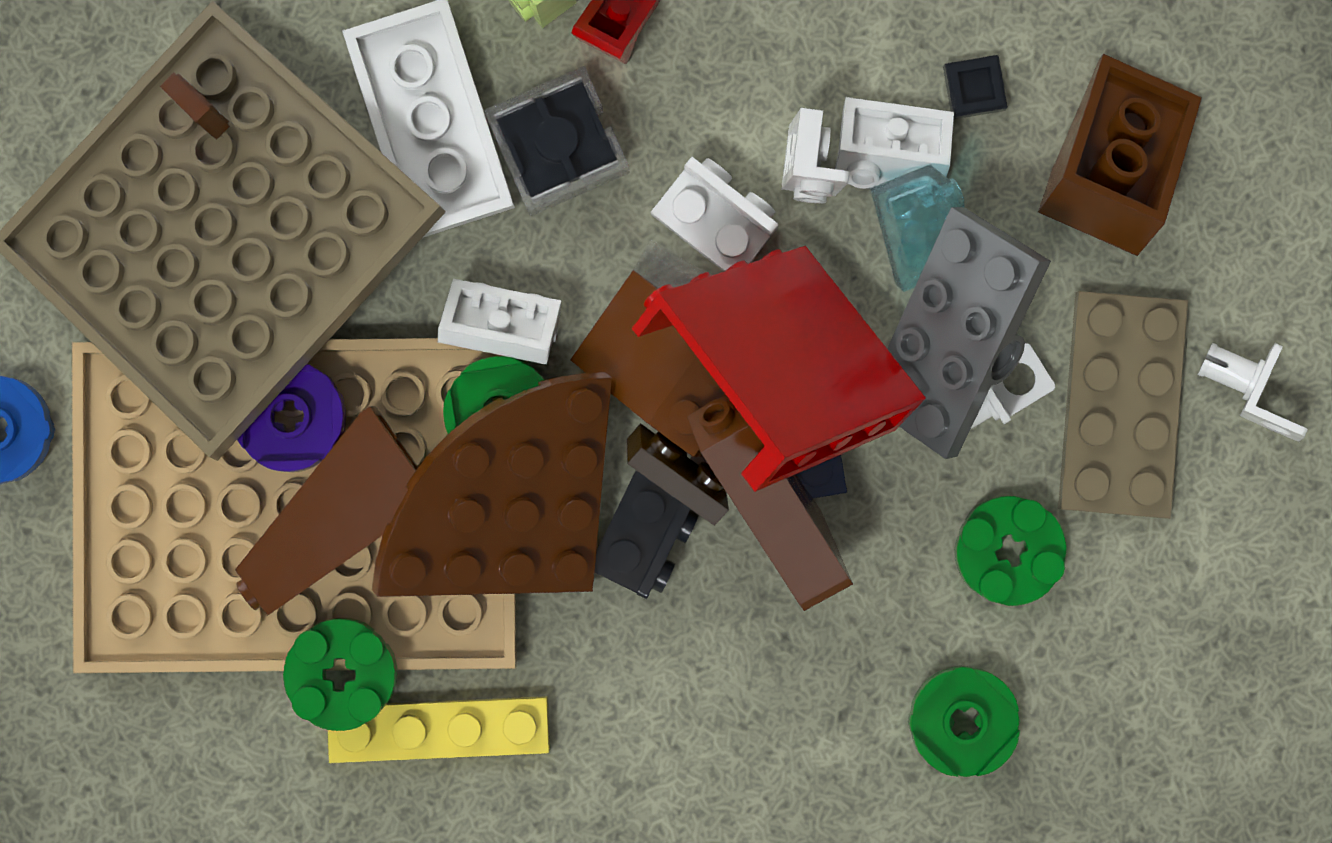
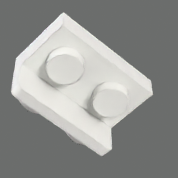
(891, 140)
(805, 150)
(714, 215)
(499, 321)

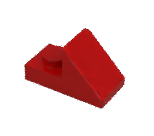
(613, 25)

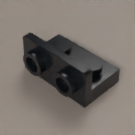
(642, 537)

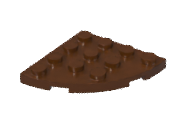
(505, 499)

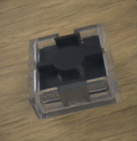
(556, 141)

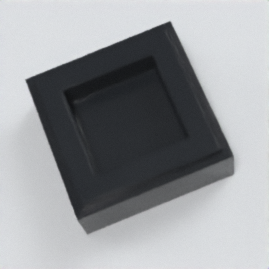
(975, 87)

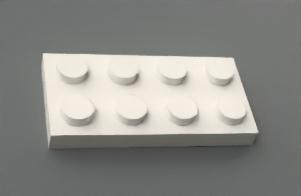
(430, 111)

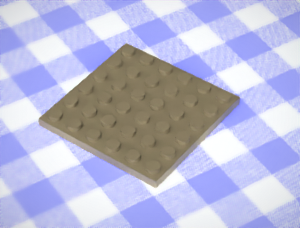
(222, 257)

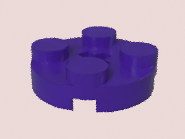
(312, 439)

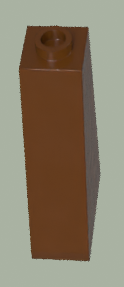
(331, 515)
(779, 515)

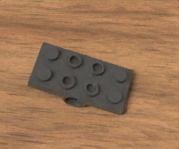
(964, 325)

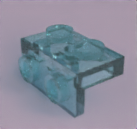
(911, 217)

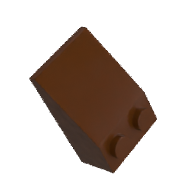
(1121, 156)
(649, 373)

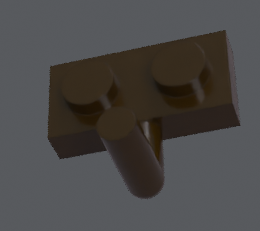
(676, 473)

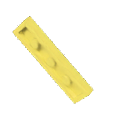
(447, 731)

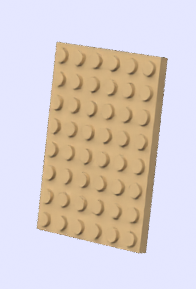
(170, 526)

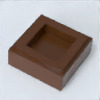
(195, 105)

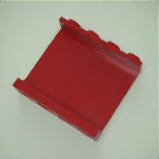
(788, 359)

